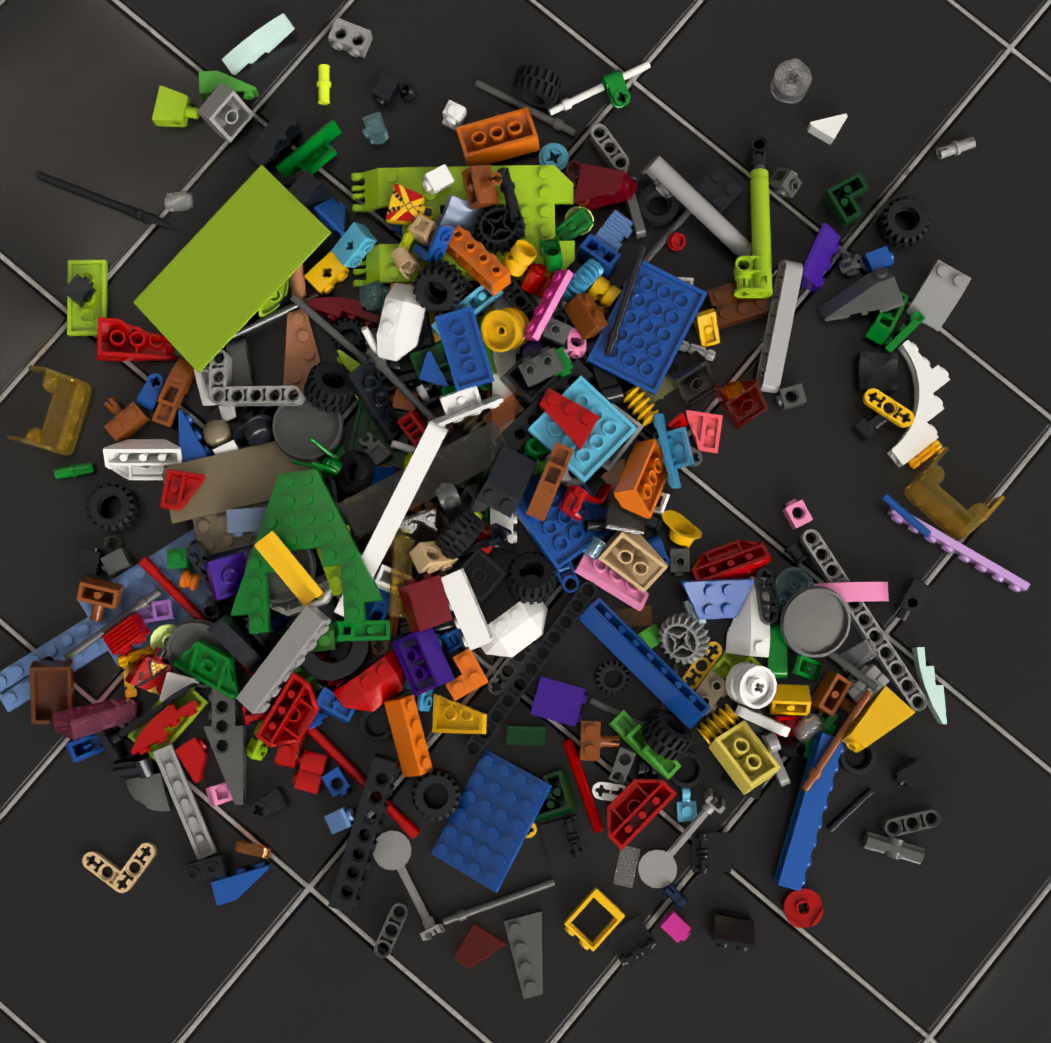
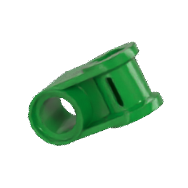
(615, 87)
(551, 253)

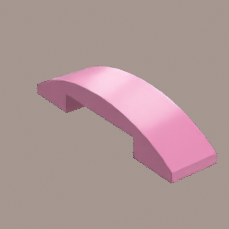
(859, 591)

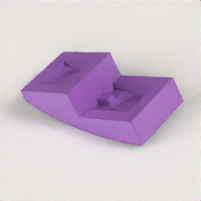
(157, 611)

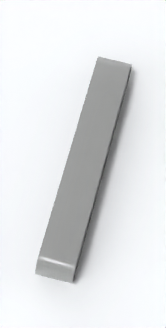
(779, 325)

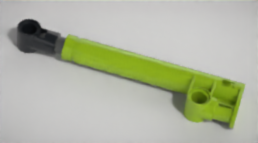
(758, 275)

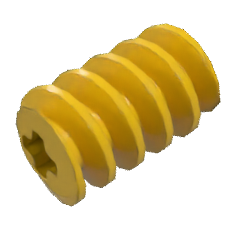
(640, 406)
(717, 724)

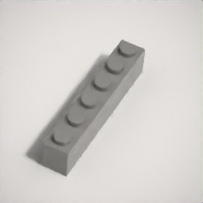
(284, 659)

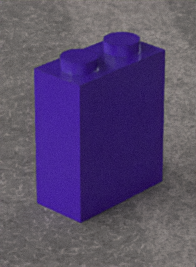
(558, 701)

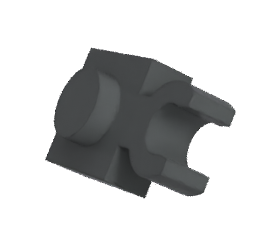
(376, 450)

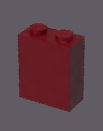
(424, 602)

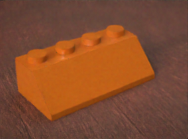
(498, 138)
(642, 479)

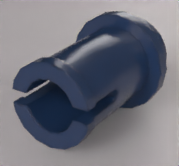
(676, 896)

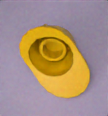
(681, 529)

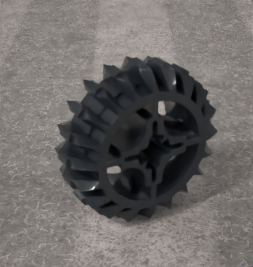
(501, 236)

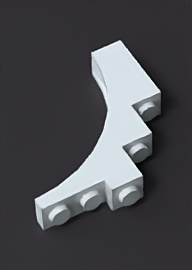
(926, 405)

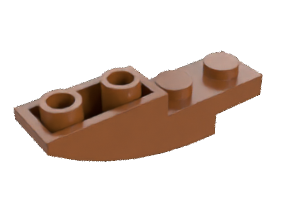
(173, 392)
(550, 481)

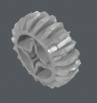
(673, 636)

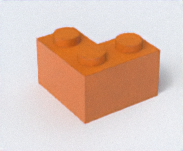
(471, 677)

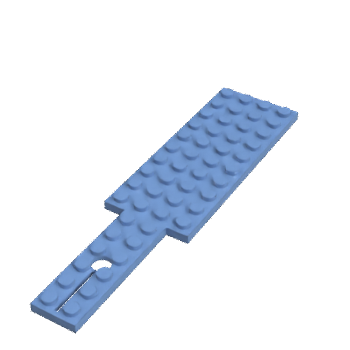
(136, 584)

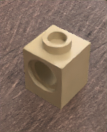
(423, 230)

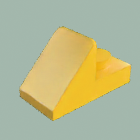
(707, 328)

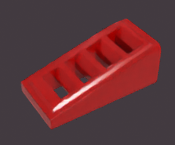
(407, 428)

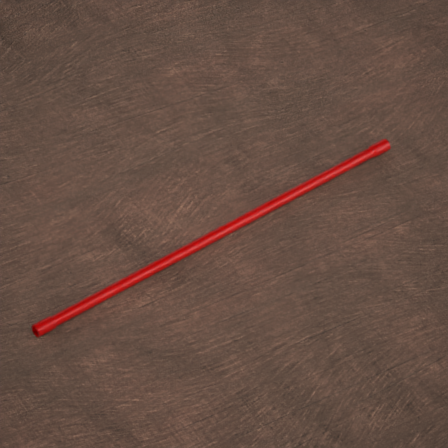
(404, 823)

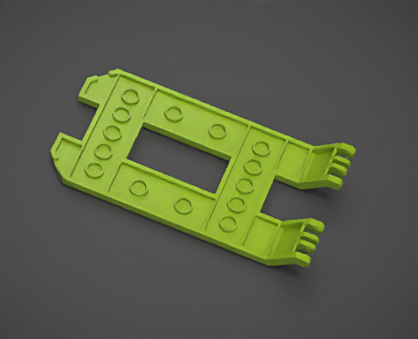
(536, 189)

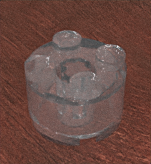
(799, 78)

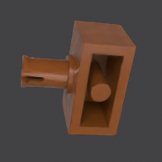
(480, 186)
(586, 315)
(125, 421)
(100, 594)
(831, 694)
(592, 740)

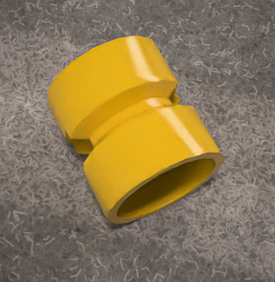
(519, 257)
(604, 292)

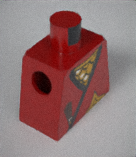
(149, 672)
(288, 754)

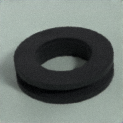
(335, 670)

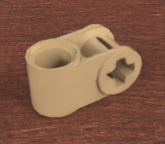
(405, 262)

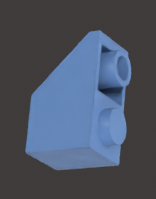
(340, 819)

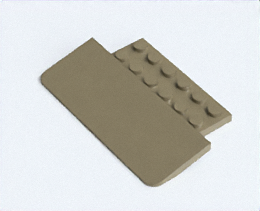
(232, 482)

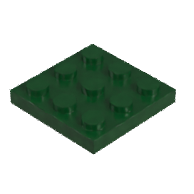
(364, 424)

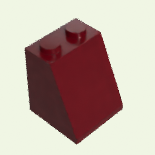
(603, 187)

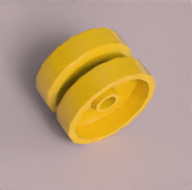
(504, 329)

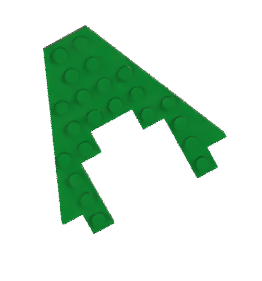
(305, 519)

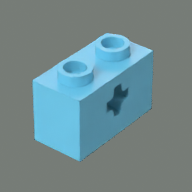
(354, 245)

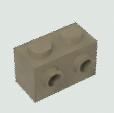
(711, 689)

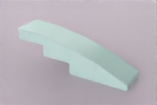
(258, 43)
(932, 692)

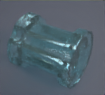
(595, 548)

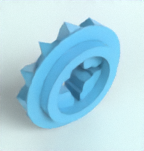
(557, 150)

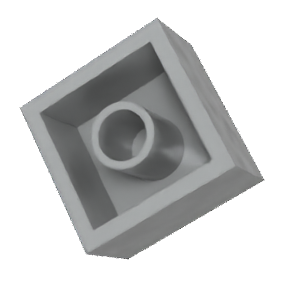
(225, 112)

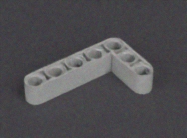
(248, 392)

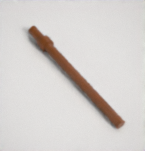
(815, 772)

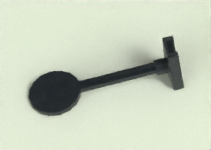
(497, 537)
(111, 739)

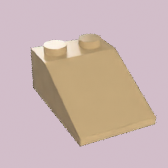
(633, 559)

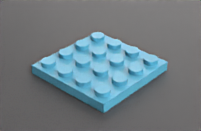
(605, 438)

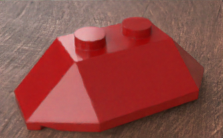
(732, 560)
(373, 684)
(290, 714)
(636, 808)

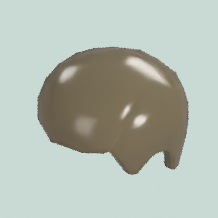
(217, 433)

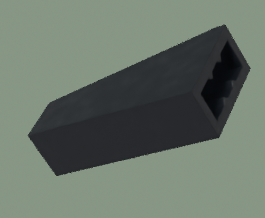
(236, 639)

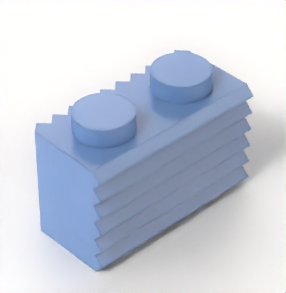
(615, 230)

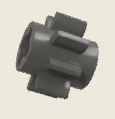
(850, 264)

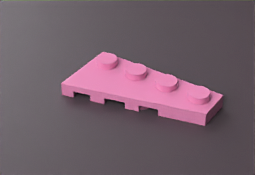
(611, 581)

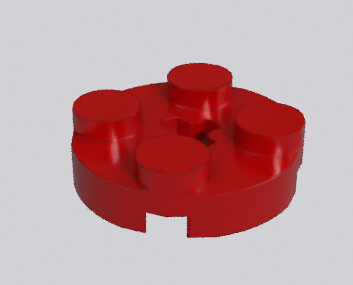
(803, 919)

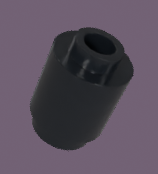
(334, 489)
(791, 747)

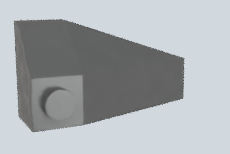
(870, 293)

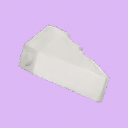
(747, 632)

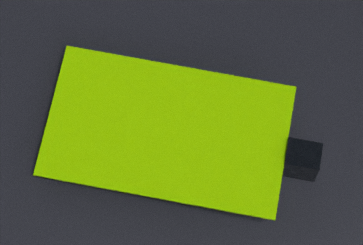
(235, 264)

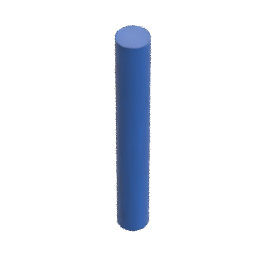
(906, 515)

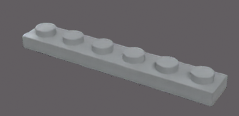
(185, 801)

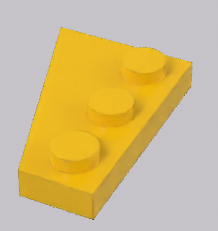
(456, 718)

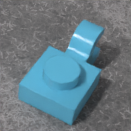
(686, 808)

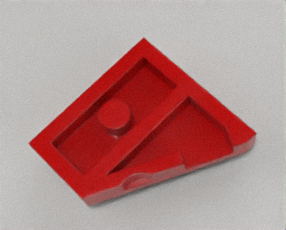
(180, 488)

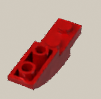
(157, 728)

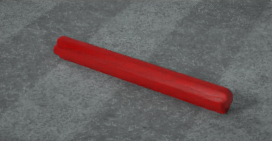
(583, 786)

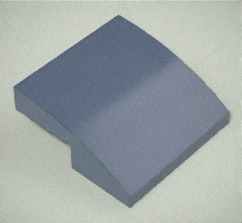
(458, 213)

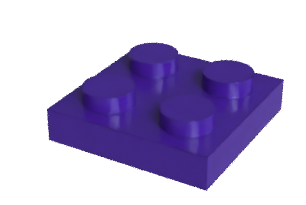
(226, 575)

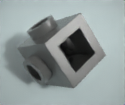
(785, 182)

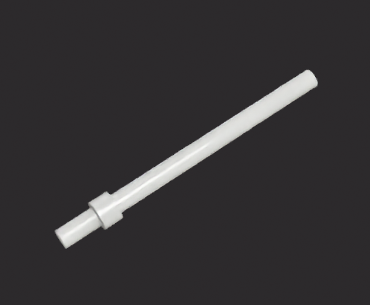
(567, 104)

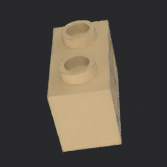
(430, 558)

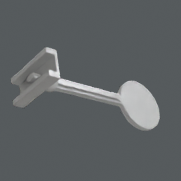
(393, 853)
(658, 866)

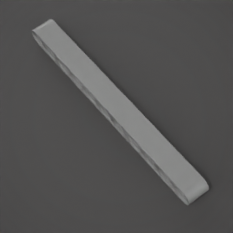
(871, 624)

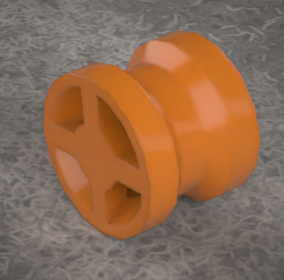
(190, 580)

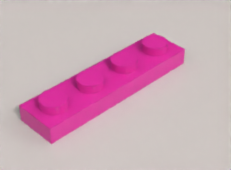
(548, 304)

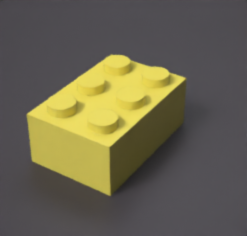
(744, 757)

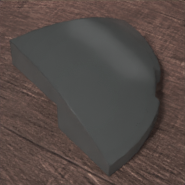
(150, 792)

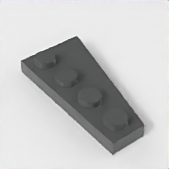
(526, 947)

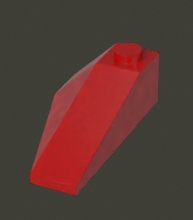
(130, 343)

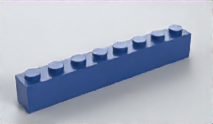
(644, 663)
(807, 817)

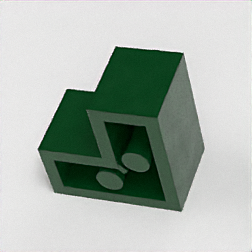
(842, 199)
(560, 797)

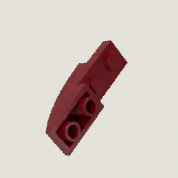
(336, 307)

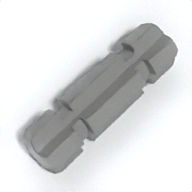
(708, 354)

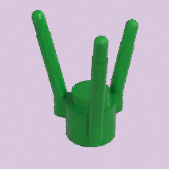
(329, 465)

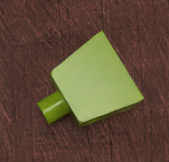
(173, 109)

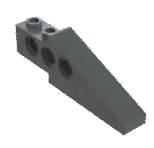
(233, 759)

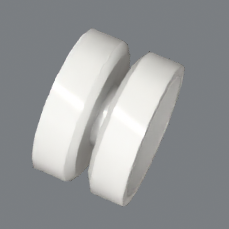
(751, 685)

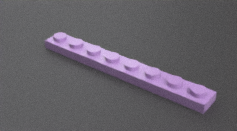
(966, 554)

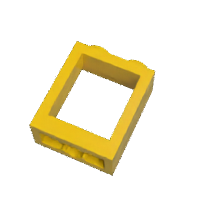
(606, 903)

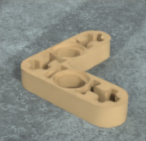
(118, 873)

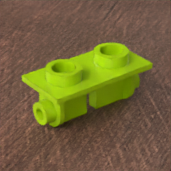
(256, 748)

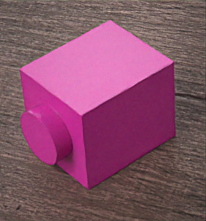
(675, 926)

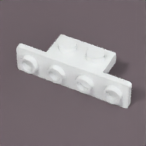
(202, 379)
(464, 403)

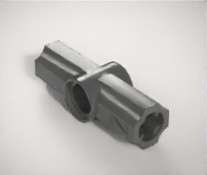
(893, 847)

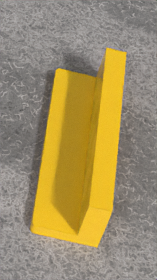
(288, 568)

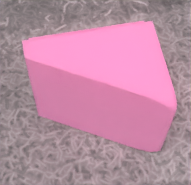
(218, 794)

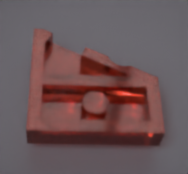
(477, 946)

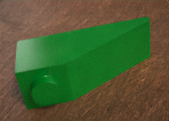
(885, 322)

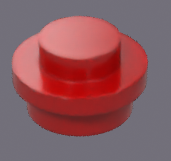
(676, 241)

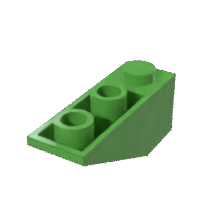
(212, 79)

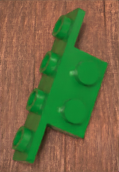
(312, 153)

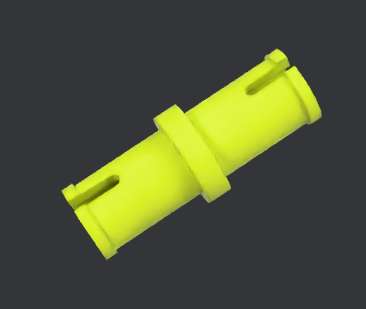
(323, 84)

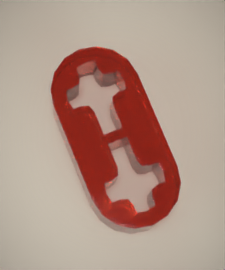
(570, 175)

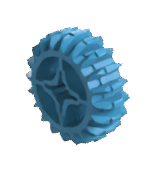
(583, 279)

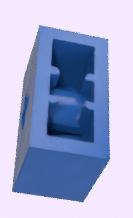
(600, 252)

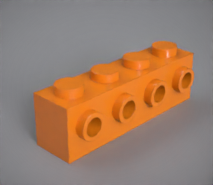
(478, 261)
(408, 736)

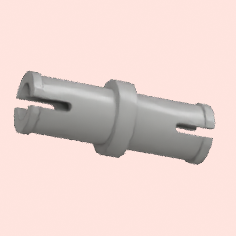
(955, 147)

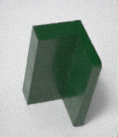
(525, 735)

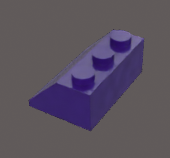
(819, 257)
(422, 661)

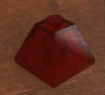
(741, 401)

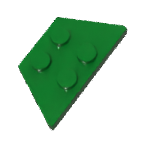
(210, 666)

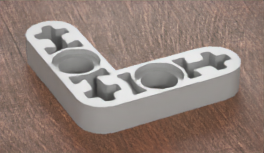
(772, 744)

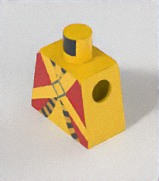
(406, 206)

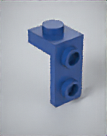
(438, 245)

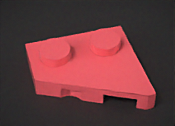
(705, 430)

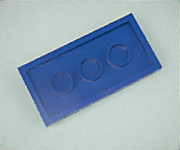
(464, 349)

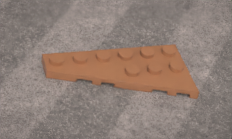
(300, 350)

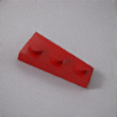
(569, 416)

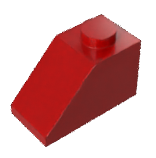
(194, 757)

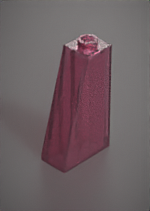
(93, 718)

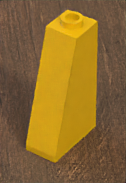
(877, 718)

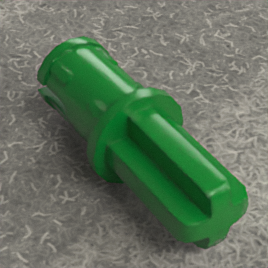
(73, 470)

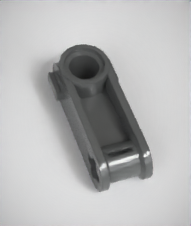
(449, 499)

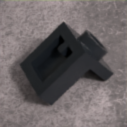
(428, 397)

